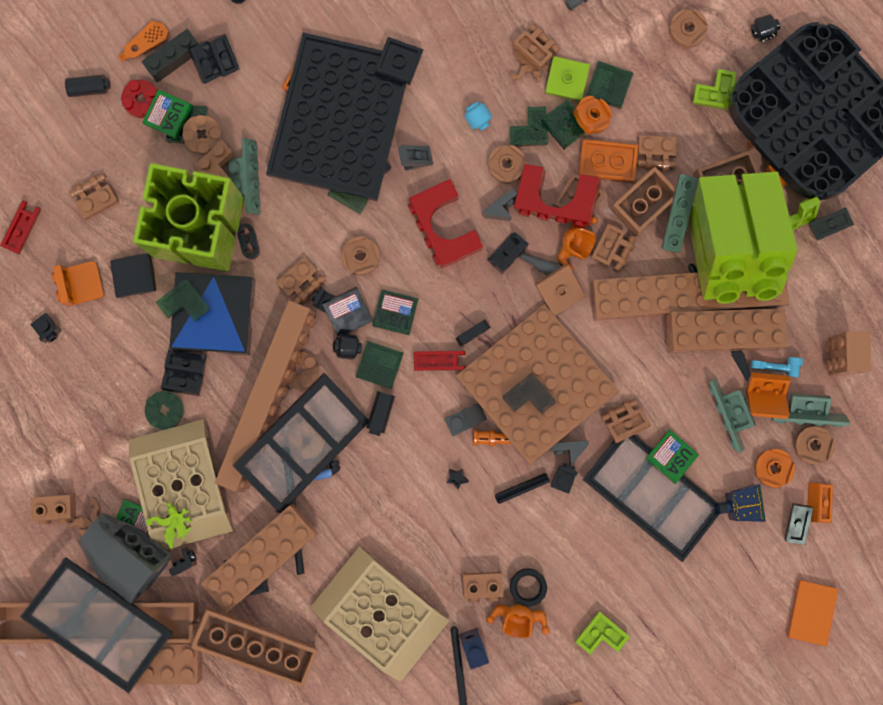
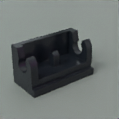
(508, 252)

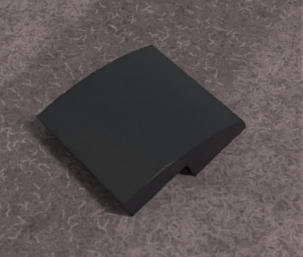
(213, 58)
(133, 275)
(184, 372)

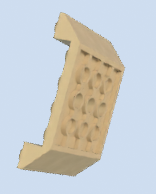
(173, 456)
(359, 592)

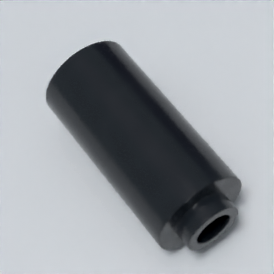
(87, 85)
(380, 413)

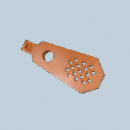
(143, 43)

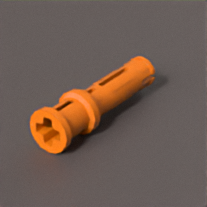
(489, 438)

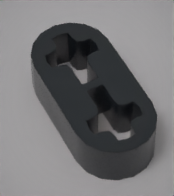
(252, 239)
(472, 333)

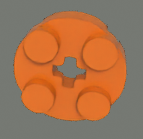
(584, 118)
(765, 474)

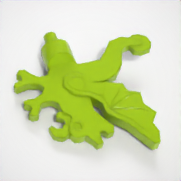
(174, 521)

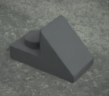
(415, 156)
(497, 209)
(465, 419)
(574, 449)

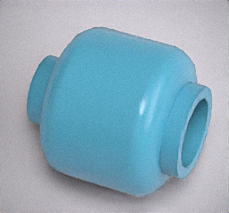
(478, 116)

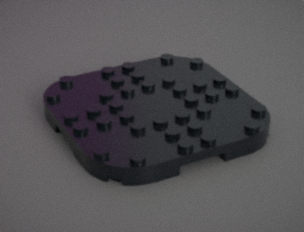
(813, 110)

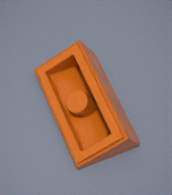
(820, 499)

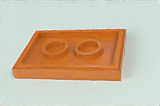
(608, 160)
(812, 613)

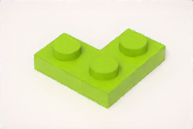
(718, 95)
(806, 212)
(601, 629)

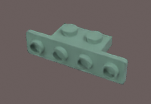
(245, 176)
(679, 213)
(814, 410)
(734, 411)

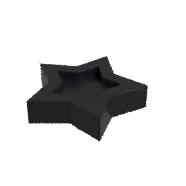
(457, 478)

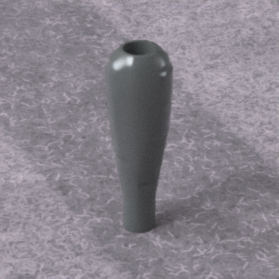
(541, 264)

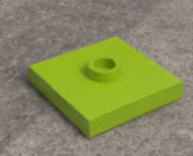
(567, 78)

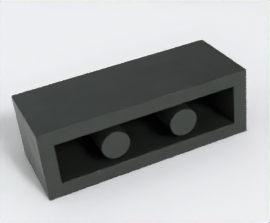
(170, 56)

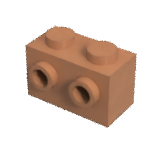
(52, 508)
(483, 585)

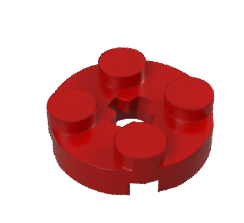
(130, 93)

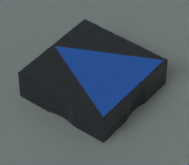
(228, 323)

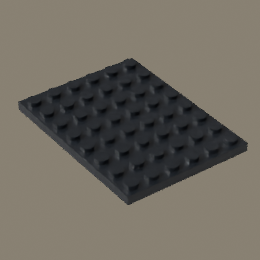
(336, 119)

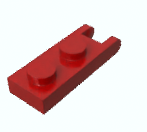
(20, 228)
(437, 360)

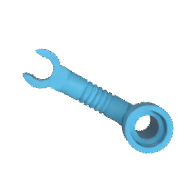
(792, 366)

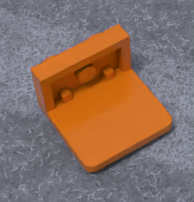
(77, 283)
(768, 395)

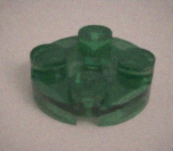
(173, 416)

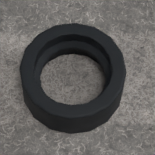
(528, 572)

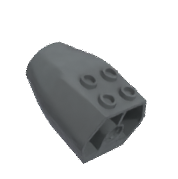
(123, 556)

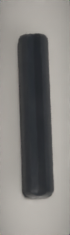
(522, 488)

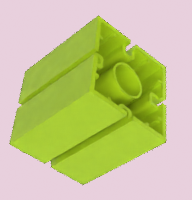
(189, 217)
(741, 236)

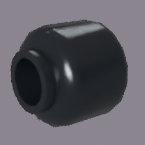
(765, 28)
(347, 346)

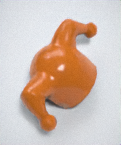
(577, 243)
(519, 620)

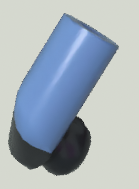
(327, 473)

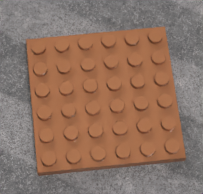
(558, 363)

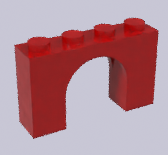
(578, 211)
(445, 250)

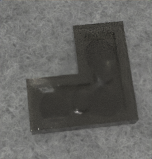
(529, 390)

